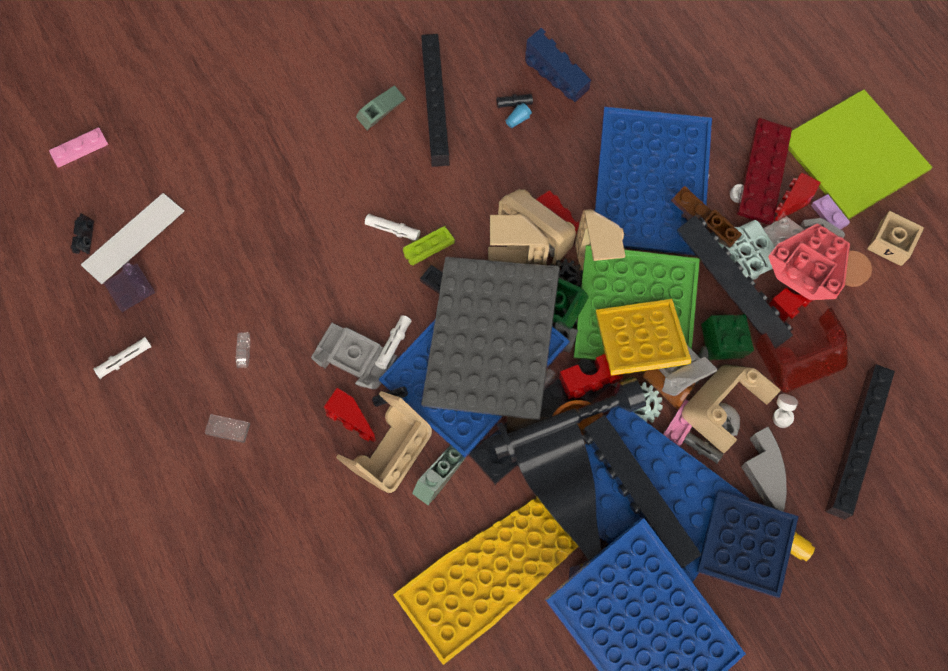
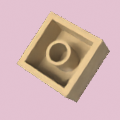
(895, 238)

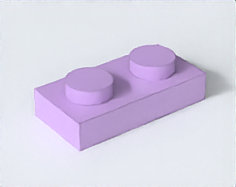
(830, 212)

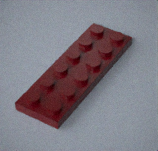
(764, 171)

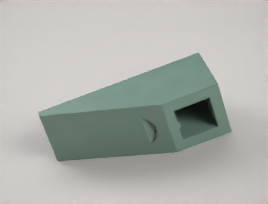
(380, 107)
(438, 475)

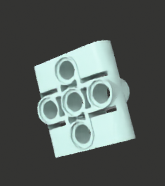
(756, 257)

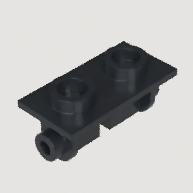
(83, 229)

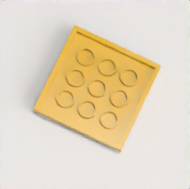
(642, 337)

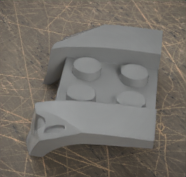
(352, 354)
(683, 376)

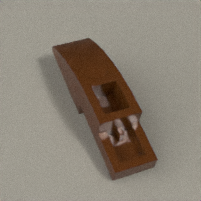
(692, 206)

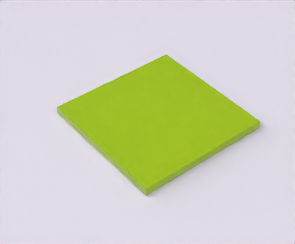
(856, 154)

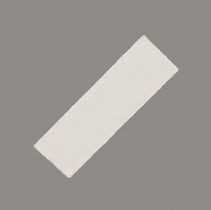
(132, 238)

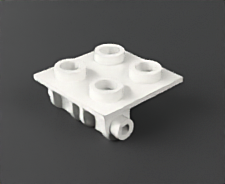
(782, 230)

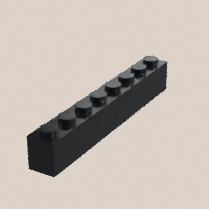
(435, 100)
(733, 281)
(860, 442)
(639, 489)

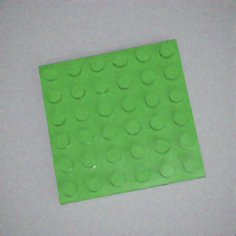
(630, 281)

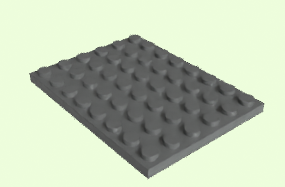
(491, 338)

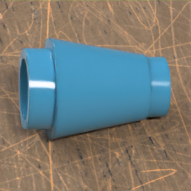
(518, 115)

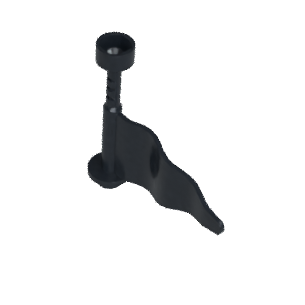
(558, 464)

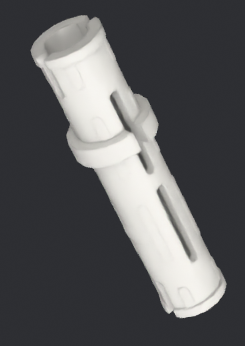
(400, 230)
(396, 336)
(142, 345)

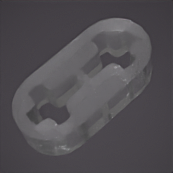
(243, 350)

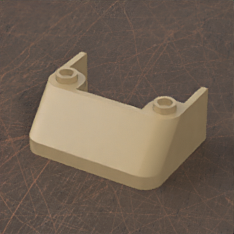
(559, 232)
(601, 234)
(523, 240)
(706, 414)
(397, 449)

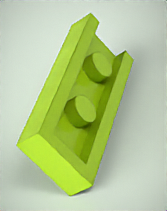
(428, 245)

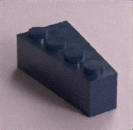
(556, 66)

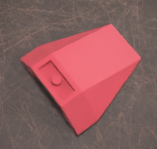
(812, 263)

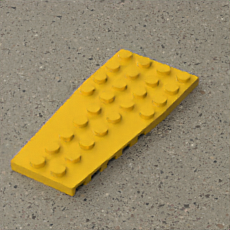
(484, 579)

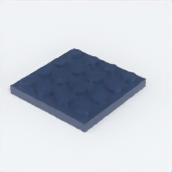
(747, 544)

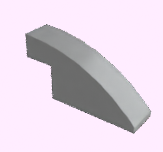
(767, 470)

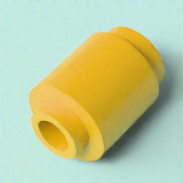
(801, 547)

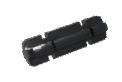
(399, 392)

